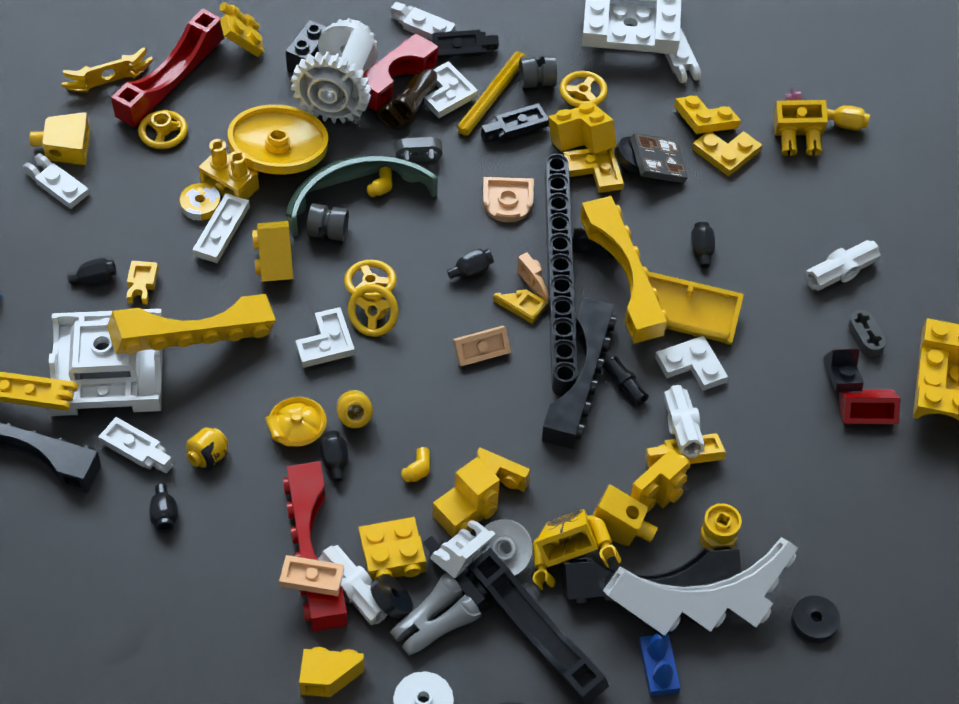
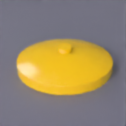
(278, 139)

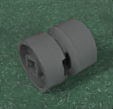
(538, 71)
(327, 222)

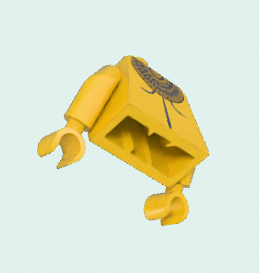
(569, 538)

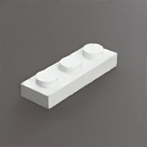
(221, 228)

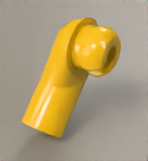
(381, 185)
(419, 468)

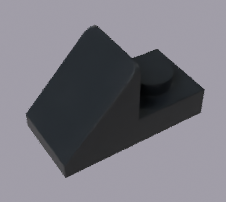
(843, 370)

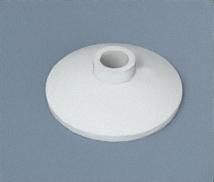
(519, 540)

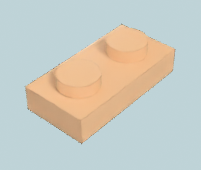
(482, 345)
(311, 575)

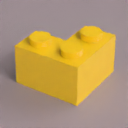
(582, 126)
(274, 251)
(471, 498)

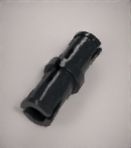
(626, 381)

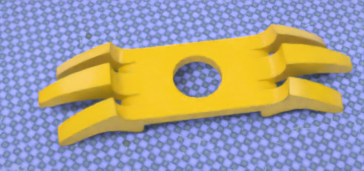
(90, 77)

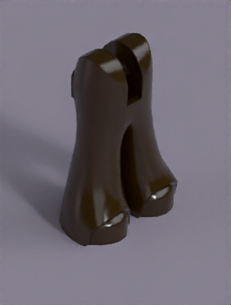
(406, 105)

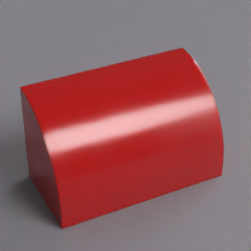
(870, 406)

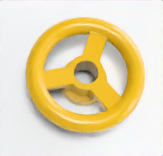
(582, 92)
(163, 125)
(370, 278)
(382, 310)

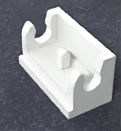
(463, 549)

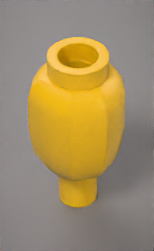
(849, 117)

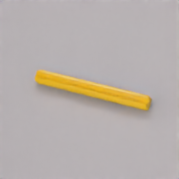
(490, 95)

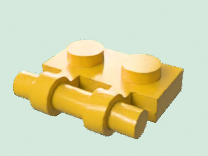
(241, 29)

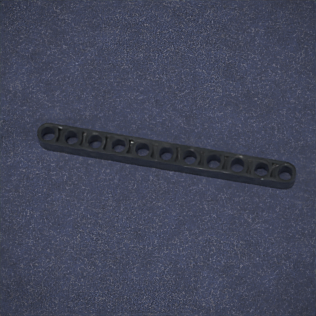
(560, 275)

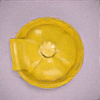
(296, 421)

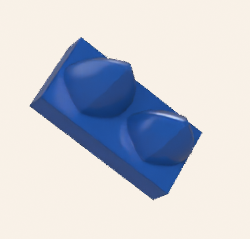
(659, 665)

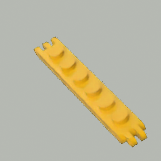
(36, 391)

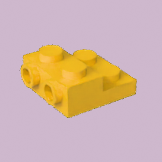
(662, 481)
(393, 548)

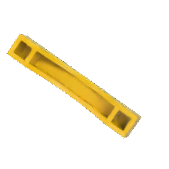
(605, 226)
(139, 330)

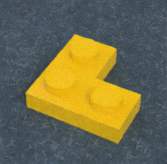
(704, 119)
(725, 156)
(602, 166)

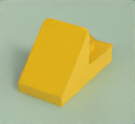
(510, 473)

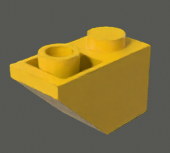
(328, 671)

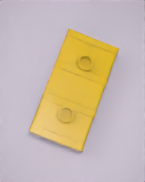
(698, 307)

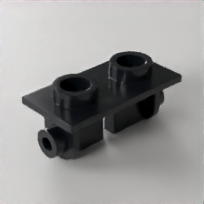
(583, 244)

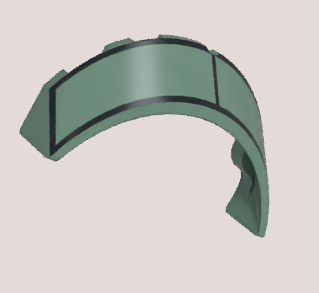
(350, 169)

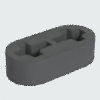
(419, 149)
(863, 334)

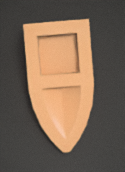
(531, 272)

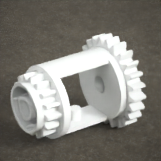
(333, 79)

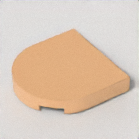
(508, 198)

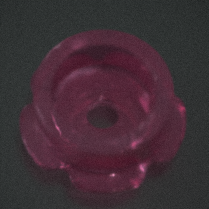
(793, 95)

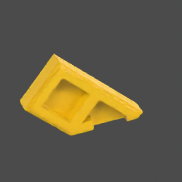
(523, 304)

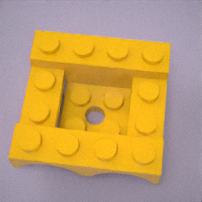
(938, 370)

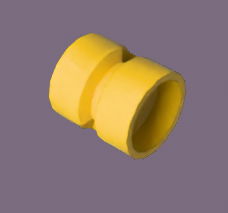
(720, 526)

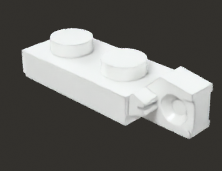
(420, 21)
(135, 445)

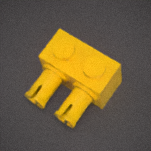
(800, 118)
(228, 172)

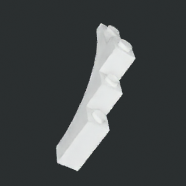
(706, 604)

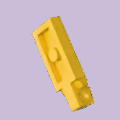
(712, 450)

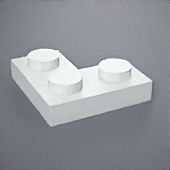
(452, 92)
(332, 342)
(693, 356)

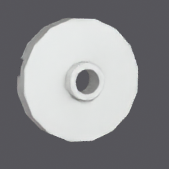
(420, 685)

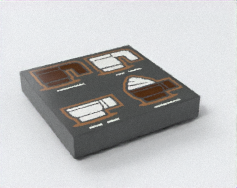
(658, 158)

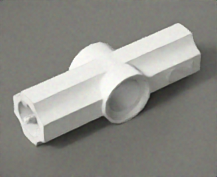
(842, 265)
(684, 421)
(355, 585)

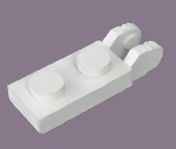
(684, 61)
(56, 181)

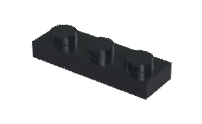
(476, 591)

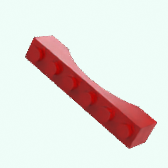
(141, 96)
(307, 494)

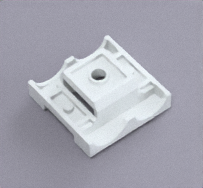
(654, 28)
(75, 353)

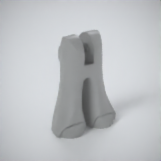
(443, 596)

